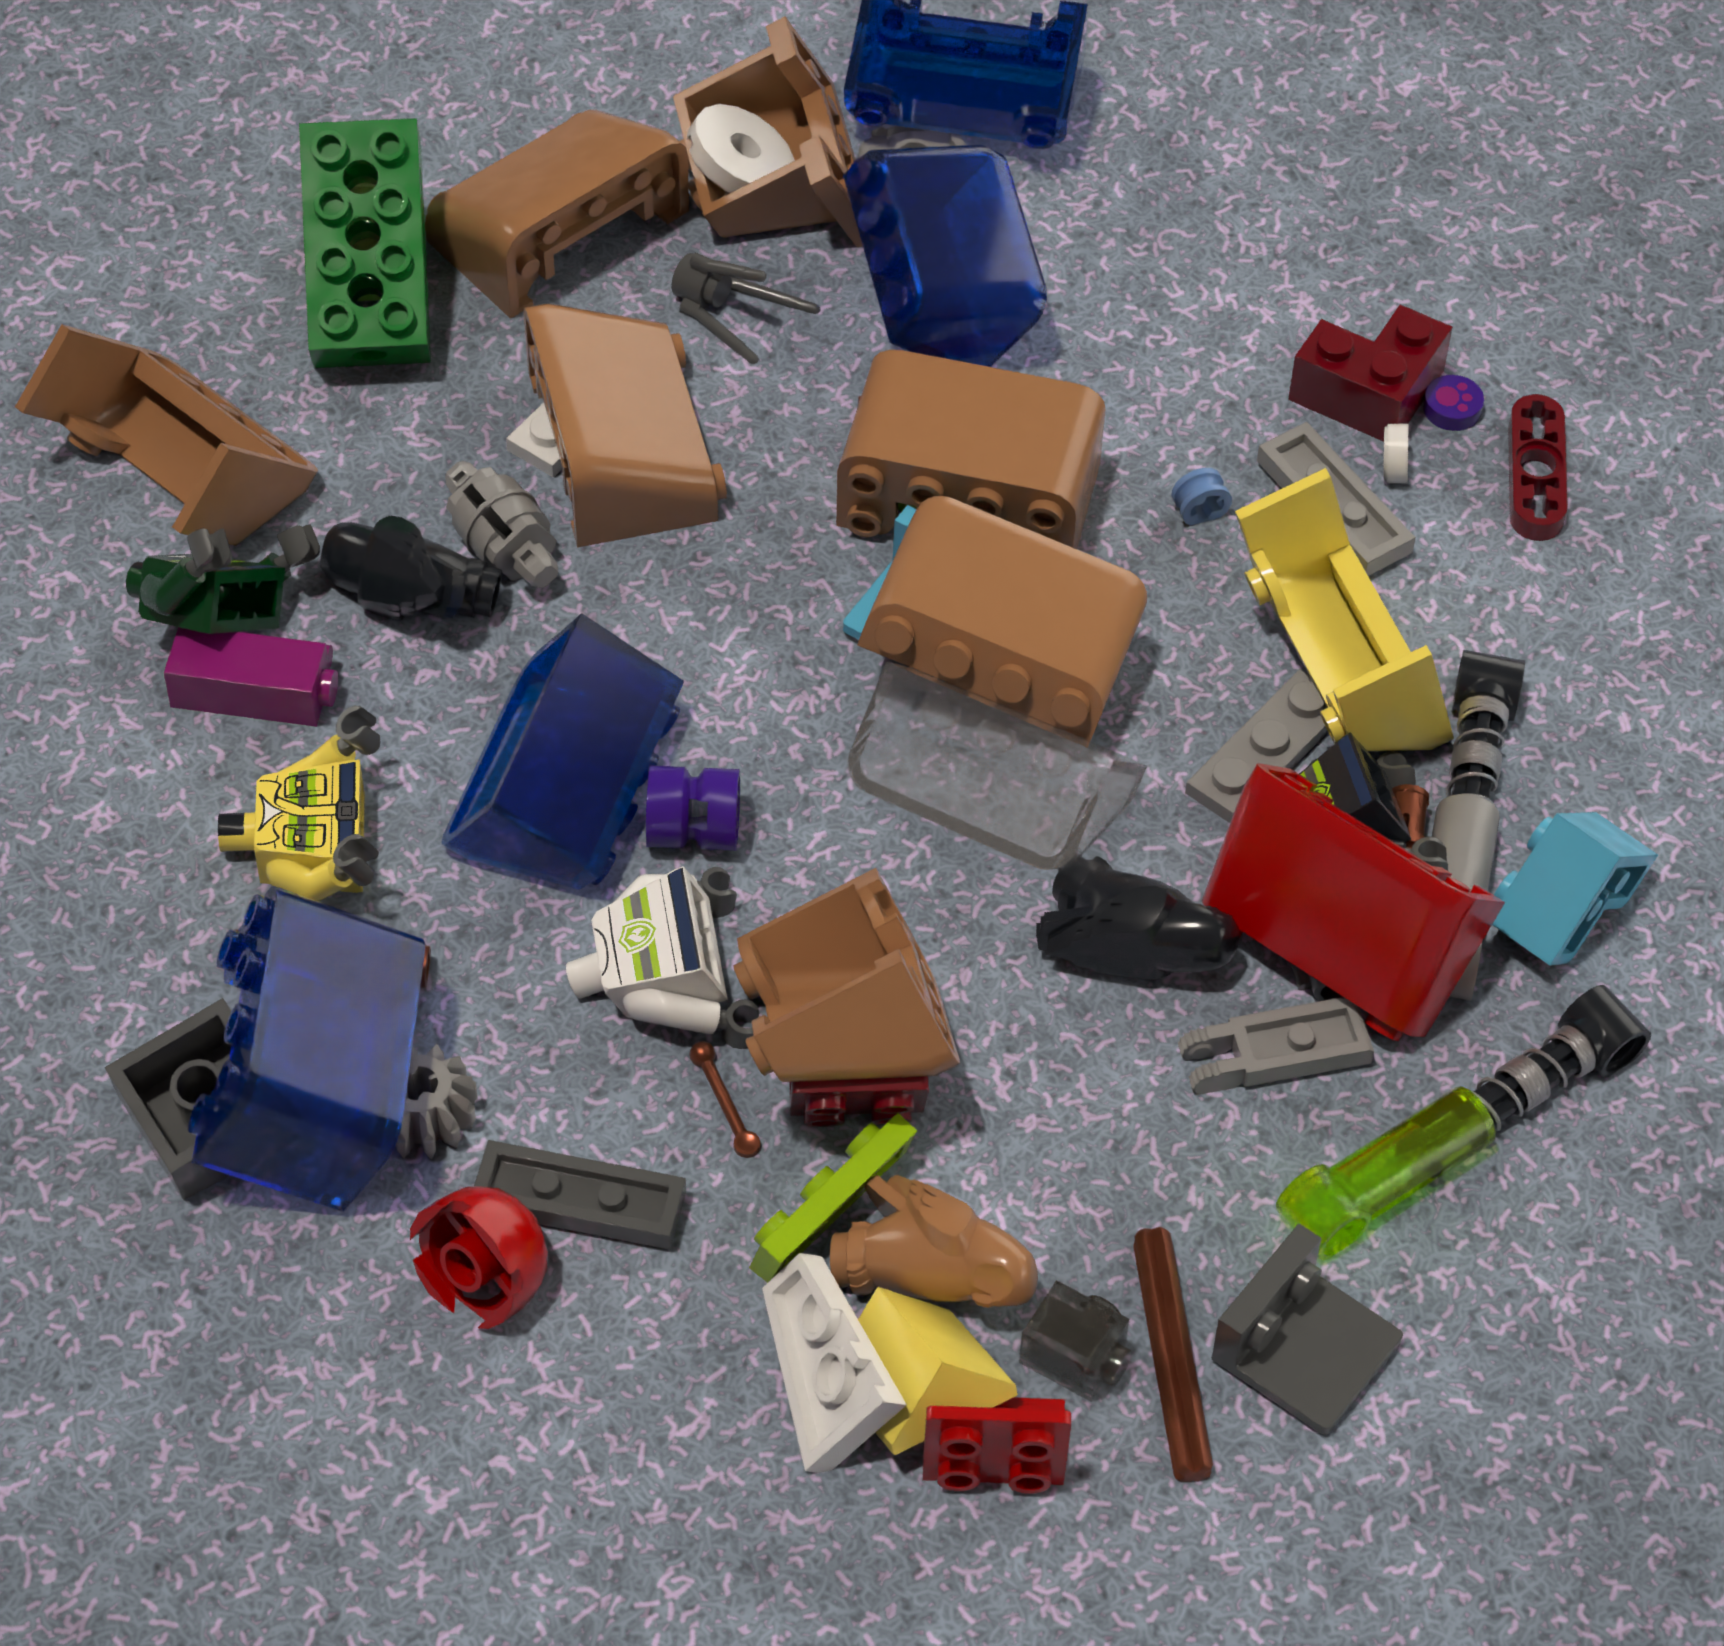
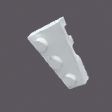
(827, 1364)

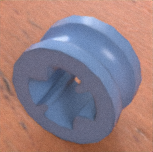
(1201, 496)

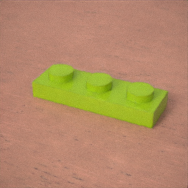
(830, 1195)

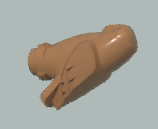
(931, 1250)

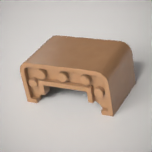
(973, 435)

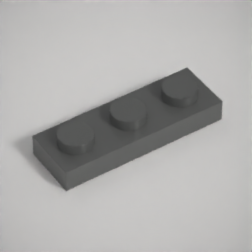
(587, 1193)

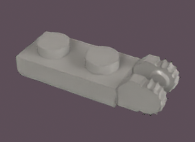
(1278, 1045)

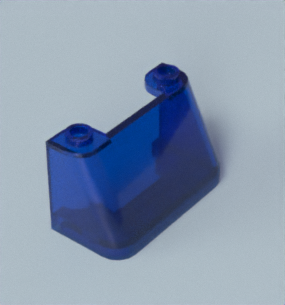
(966, 72)

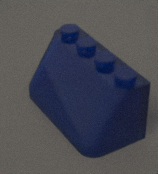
(947, 250)
(566, 759)

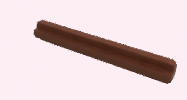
(1172, 1355)

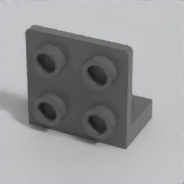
(1303, 1336)

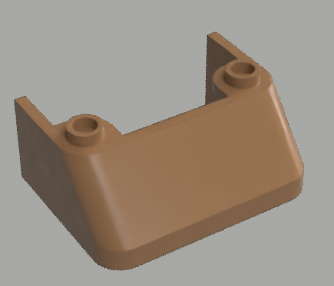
(169, 428)

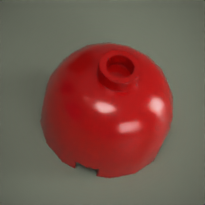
(476, 1239)

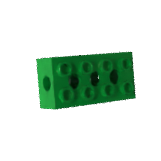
(334, 219)

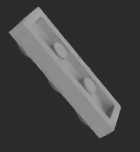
(1370, 526)
(1273, 736)

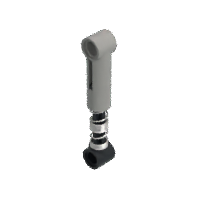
(1468, 820)

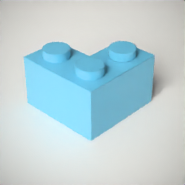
(1568, 881)

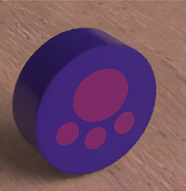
(1453, 402)

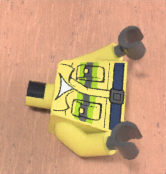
(312, 817)

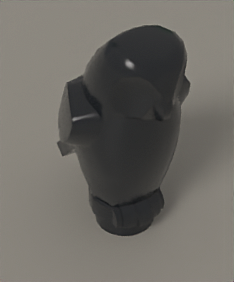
(406, 574)
(1132, 925)

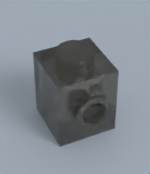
(1076, 1341)

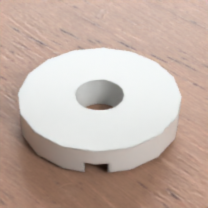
(735, 146)

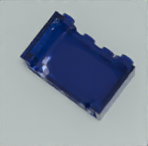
(314, 1049)

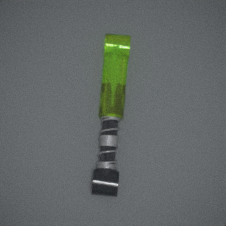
(1343, 1199)

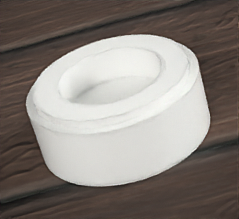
(1396, 453)

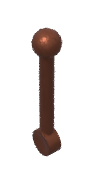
(745, 1142)

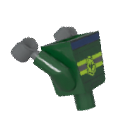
(212, 590)

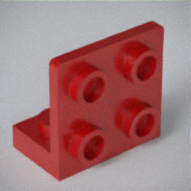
(1011, 1443)

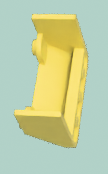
(1339, 621)

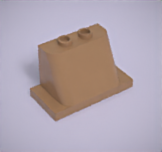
(801, 103)

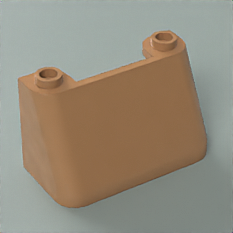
(550, 194)
(621, 423)
(844, 991)

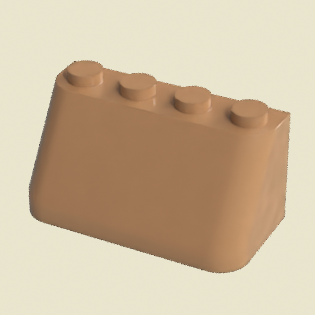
(1006, 614)

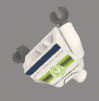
(663, 956)

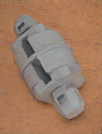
(501, 523)

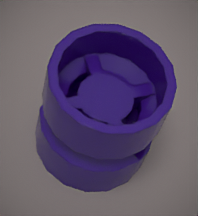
(670, 808)

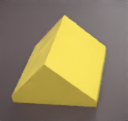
(929, 1362)

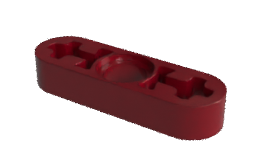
(1549, 450)

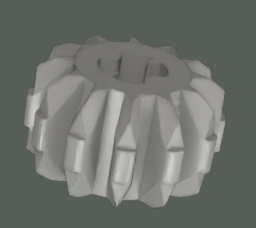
(436, 1103)

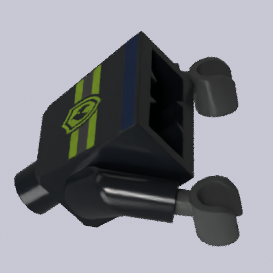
(1365, 792)

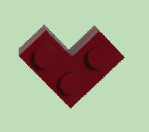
(1368, 380)

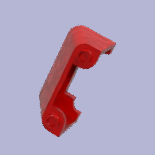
(1346, 902)

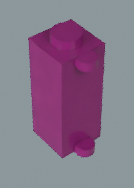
(251, 676)

